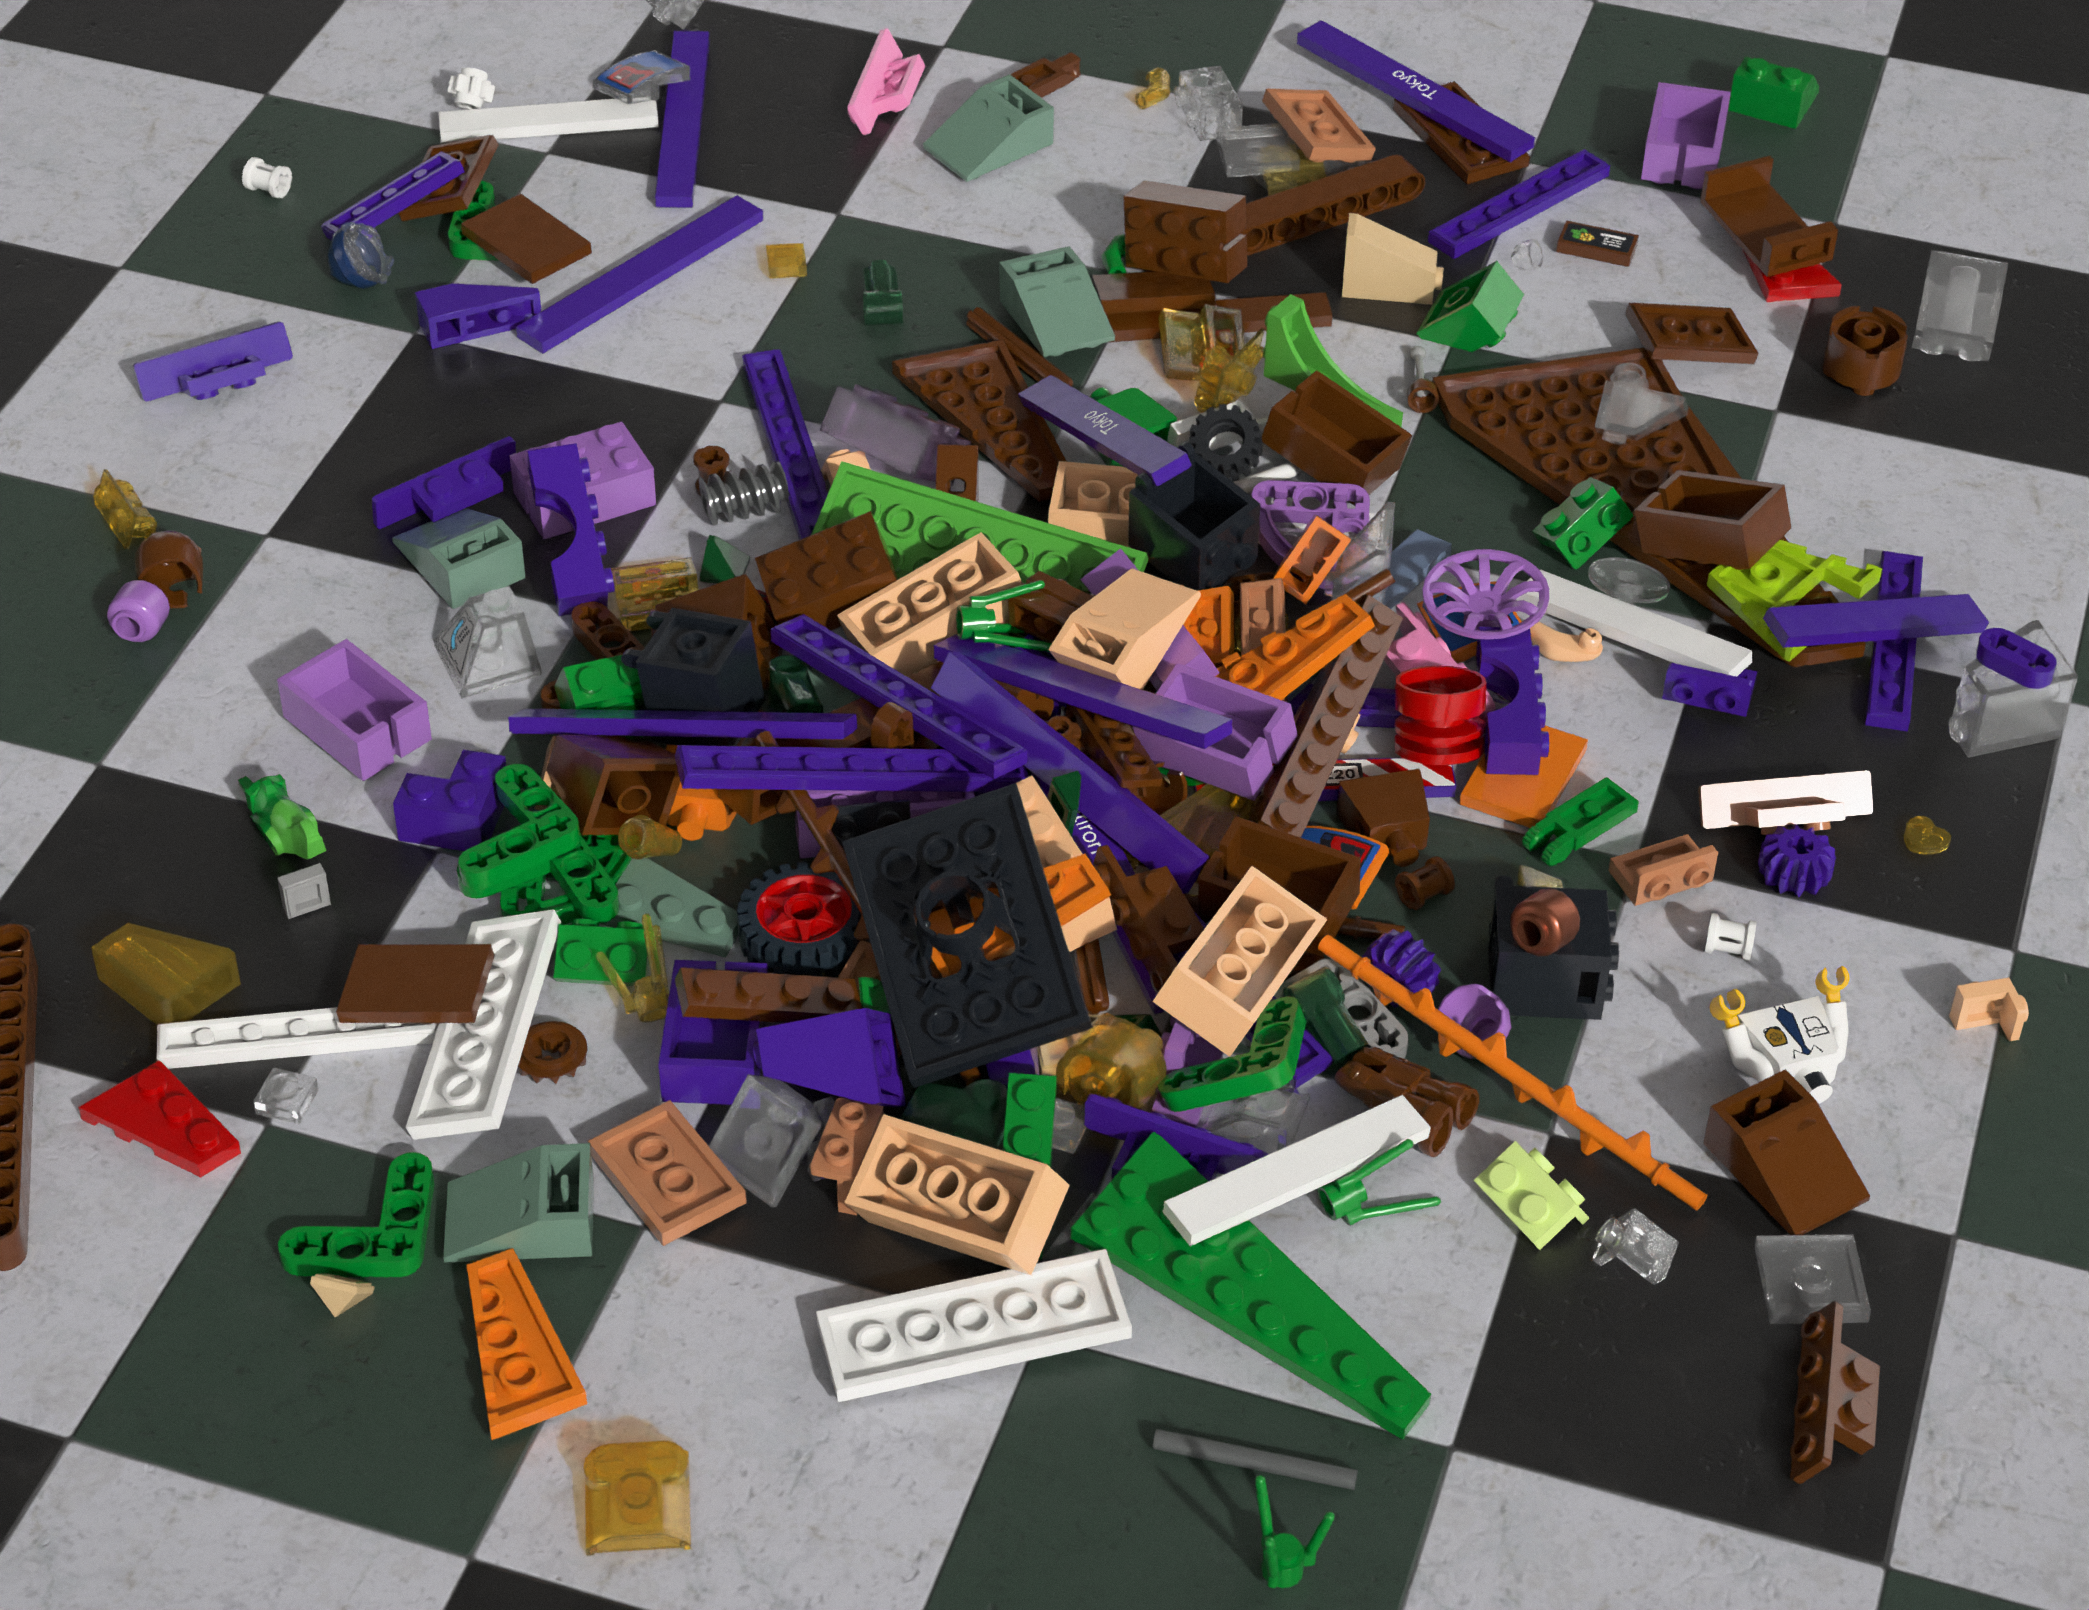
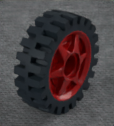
(798, 922)

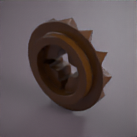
(552, 1037)

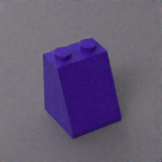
(836, 1054)

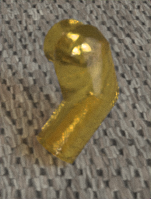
(1158, 89)

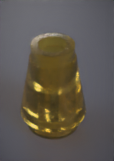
(647, 838)

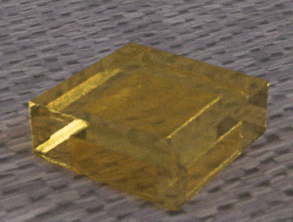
(786, 260)

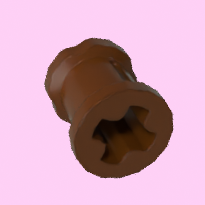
(710, 461)
(1425, 883)

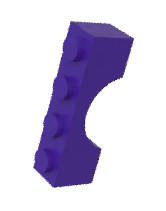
(559, 484)
(1513, 732)

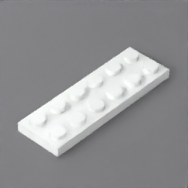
(476, 1062)
(972, 1325)

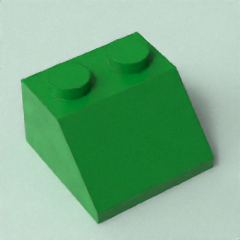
(1772, 92)
(1473, 310)

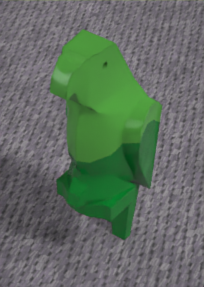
(281, 820)

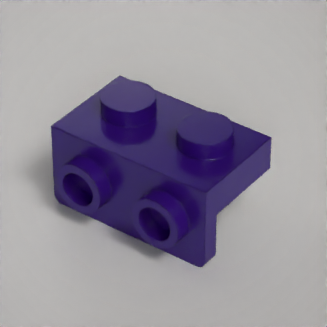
(1709, 688)

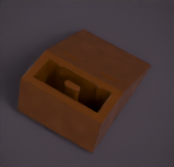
(1785, 1153)

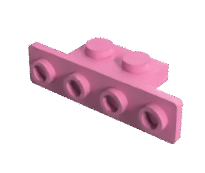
(884, 83)
(1422, 649)

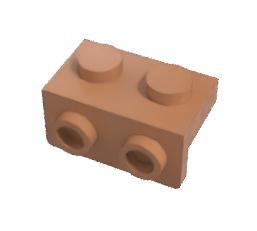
(1663, 869)
(845, 1145)

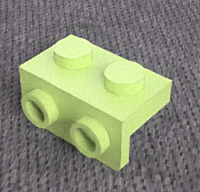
(1529, 1196)

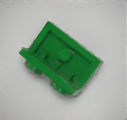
(1583, 521)
(584, 939)

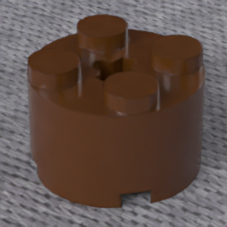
(1865, 349)

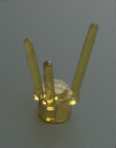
(650, 992)

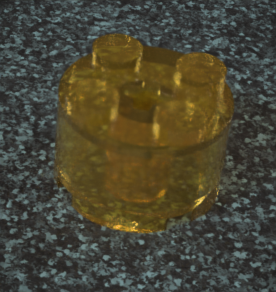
(1113, 1062)

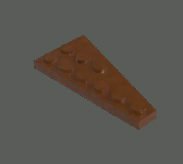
(979, 394)

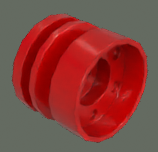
(1440, 715)

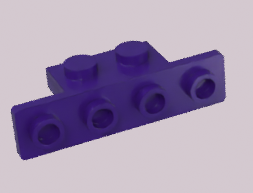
(214, 364)
(447, 487)
(1199, 1146)

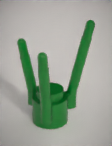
(980, 624)
(1347, 1193)
(1283, 1553)

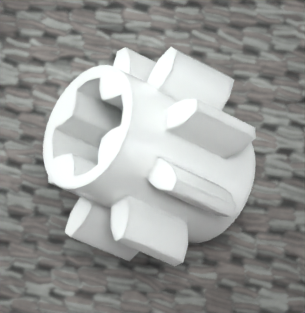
(471, 89)

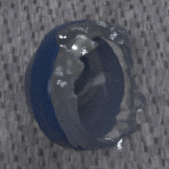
(358, 256)

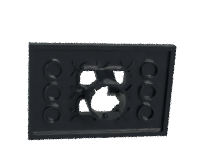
(988, 1005)

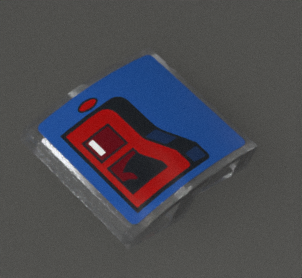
(639, 77)

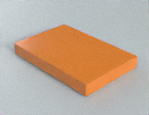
(1526, 797)

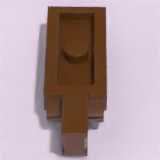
(1048, 76)

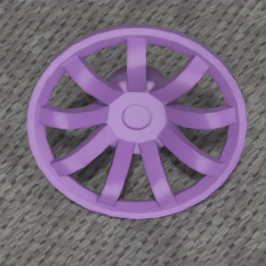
(1485, 604)

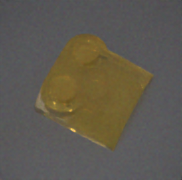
(637, 1497)

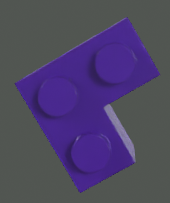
(453, 810)

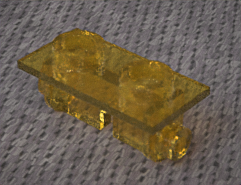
(123, 509)

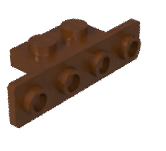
(1116, 750)
(1151, 914)
(1834, 1395)

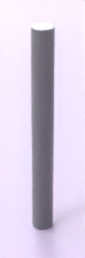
(1255, 1459)

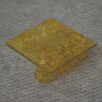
(1228, 376)

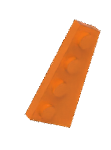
(1294, 656)
(1074, 889)
(519, 1351)

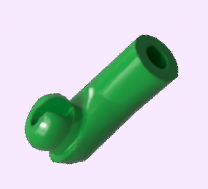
(1113, 255)

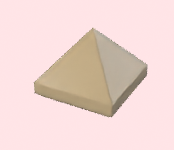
(340, 1292)

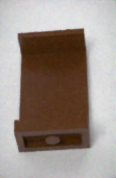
(1762, 220)

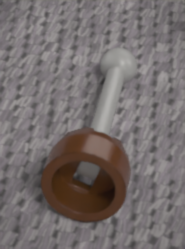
(1422, 393)

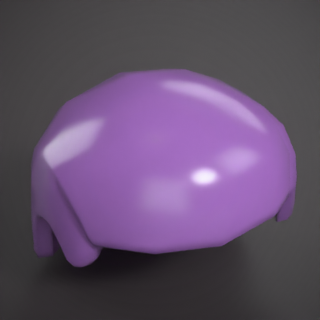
(1476, 1011)

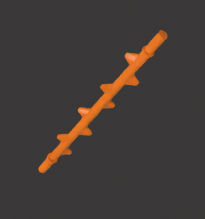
(1493, 1053)

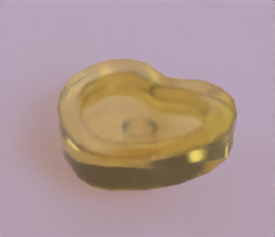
(1924, 837)

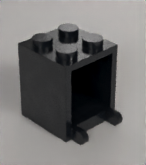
(1194, 525)
(698, 666)
(1568, 981)

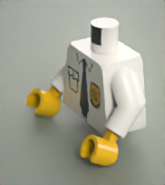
(1795, 1036)

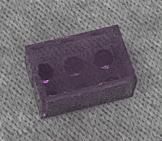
(889, 430)

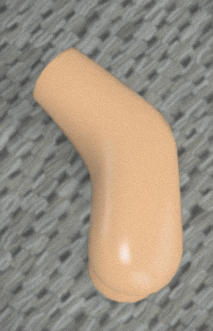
(1566, 647)

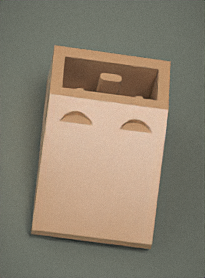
(1125, 628)

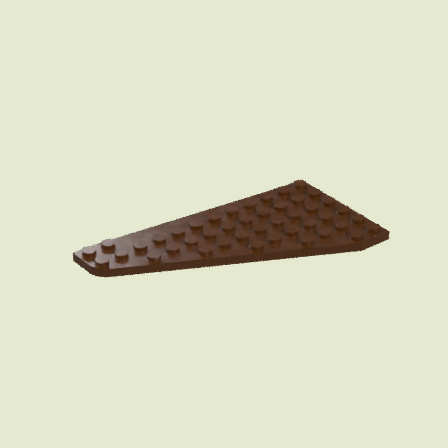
(1543, 429)

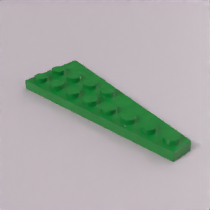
(1245, 1289)

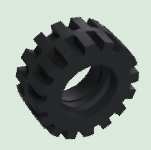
(1228, 421)

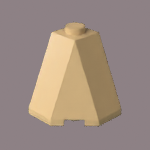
(1388, 265)

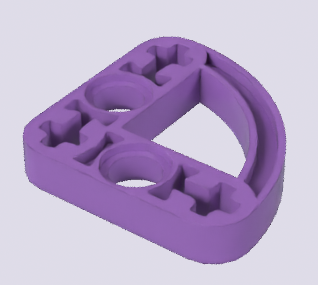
(1339, 517)

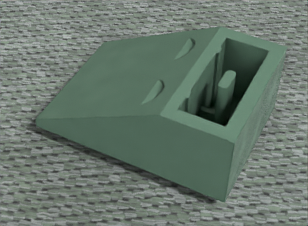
(993, 129)
(1054, 301)
(464, 554)
(525, 1203)

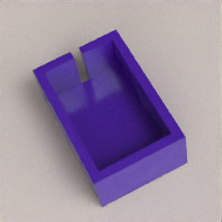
(706, 1056)

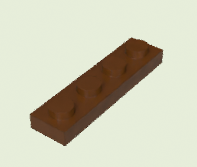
(762, 995)

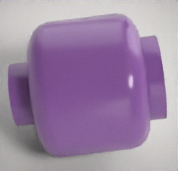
(138, 611)

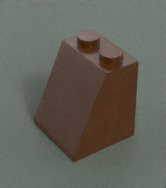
(737, 600)
(613, 780)

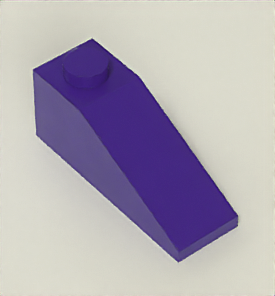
(472, 311)

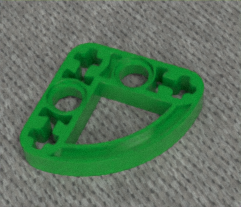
(533, 891)

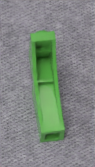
(1296, 353)

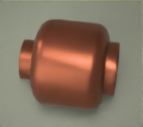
(1545, 922)

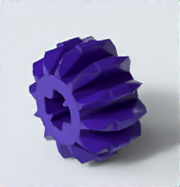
(1796, 860)
(1404, 961)

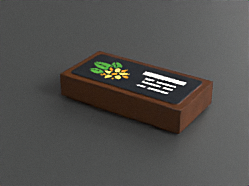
(1597, 243)

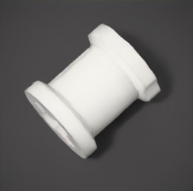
(266, 177)
(1730, 936)

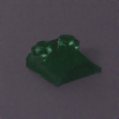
(961, 1110)

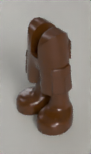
(1379, 1077)

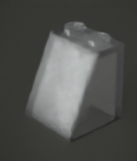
(1959, 306)
(2002, 714)

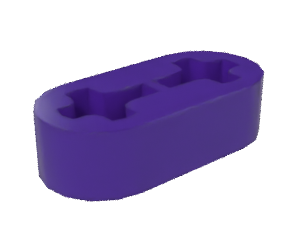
(2016, 658)

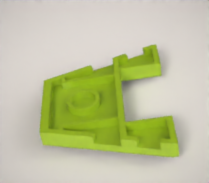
(1781, 581)

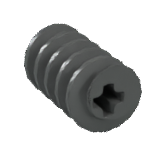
(744, 492)

